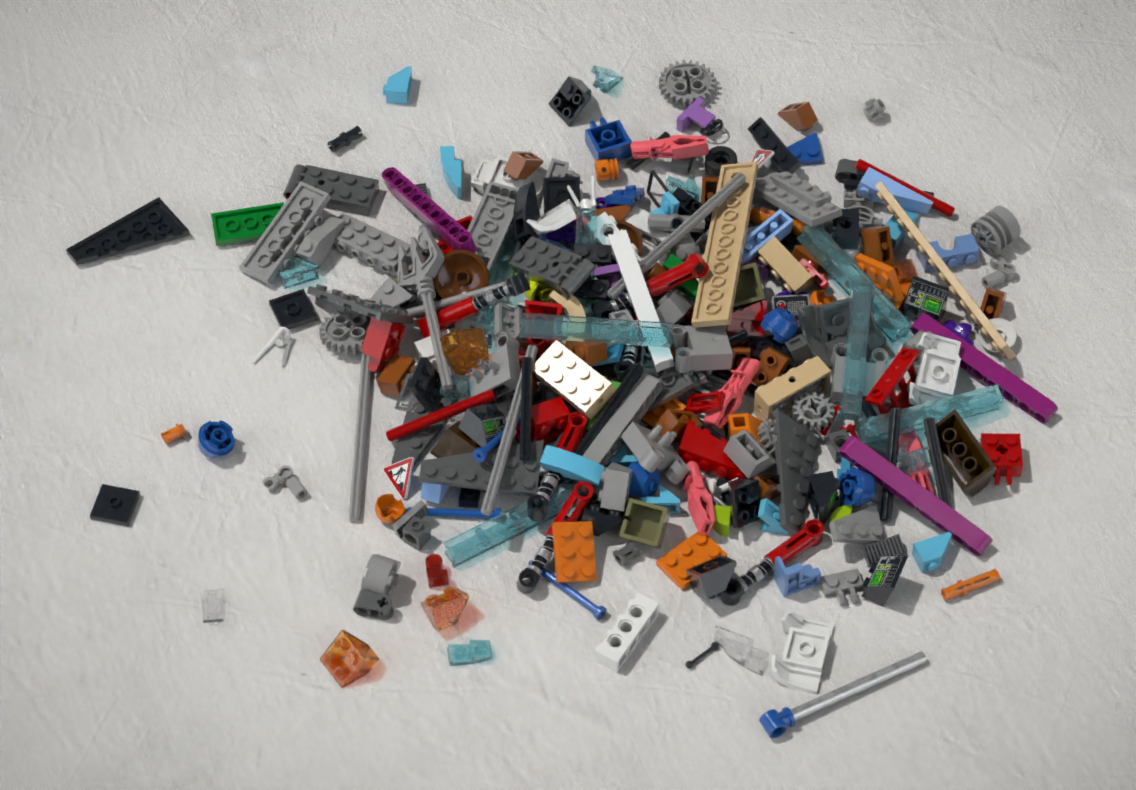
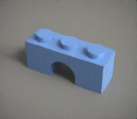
(963, 252)

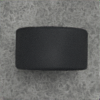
(716, 155)

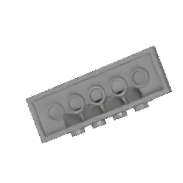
(797, 198)
(285, 233)
(371, 245)

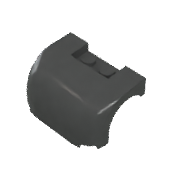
(827, 325)

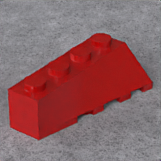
(542, 308)
(708, 453)

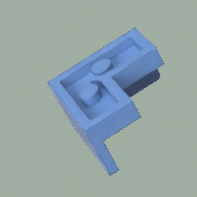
(795, 578)

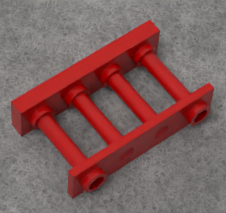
(891, 377)

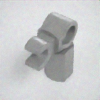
(1005, 272)
(286, 476)

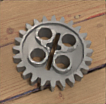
(674, 85)
(344, 331)

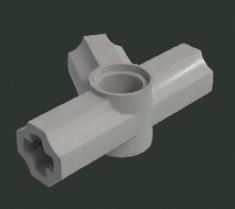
(664, 222)

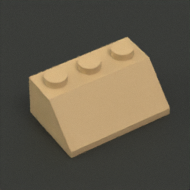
(785, 266)

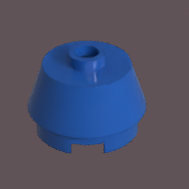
(780, 324)
(215, 439)
(643, 482)
(856, 487)

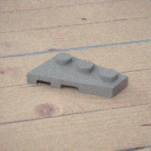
(858, 527)

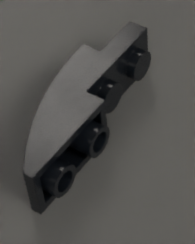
(525, 208)

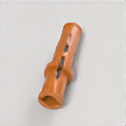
(949, 592)

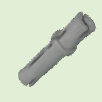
(424, 245)

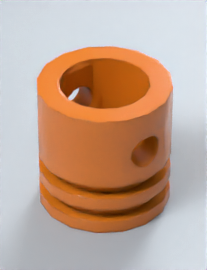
(610, 167)

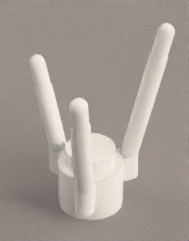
(585, 203)
(280, 338)

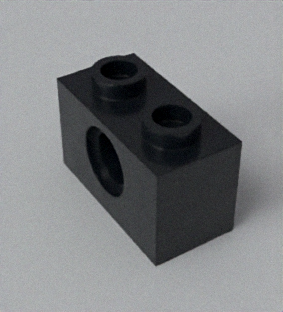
(847, 229)

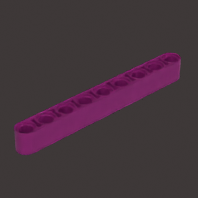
(428, 210)
(992, 373)
(915, 496)

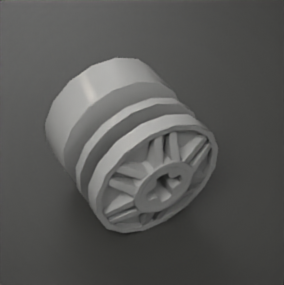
(995, 230)

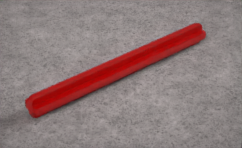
(937, 204)
(440, 415)

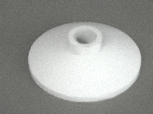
(1005, 329)

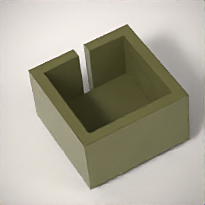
(749, 286)
(646, 524)

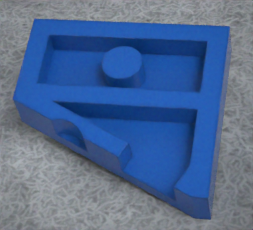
(807, 150)
(625, 196)

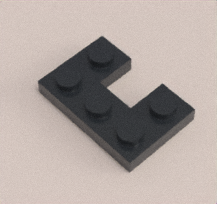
(598, 255)

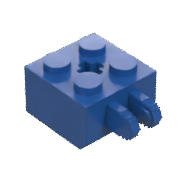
(608, 140)

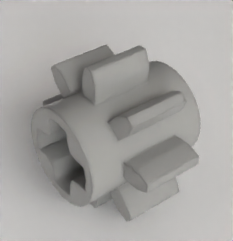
(874, 109)

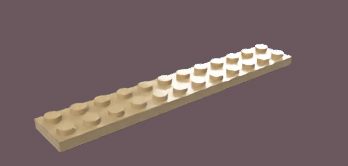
(725, 249)
(944, 272)

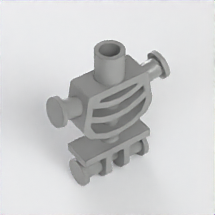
(865, 207)

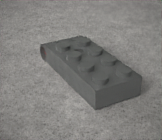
(347, 191)
(552, 266)

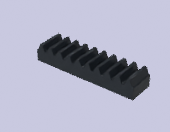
(770, 141)

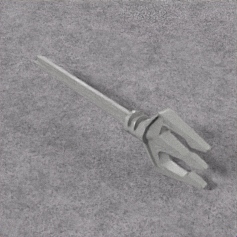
(422, 280)

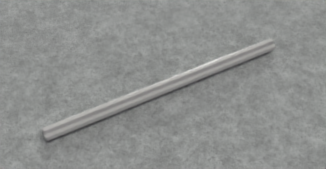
(682, 230)
(360, 440)
(505, 443)

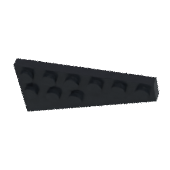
(139, 229)

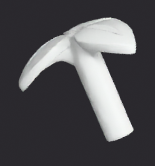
(717, 491)

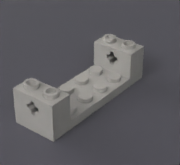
(492, 222)

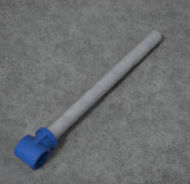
(776, 722)

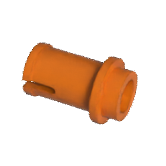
(173, 433)

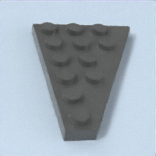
(364, 306)

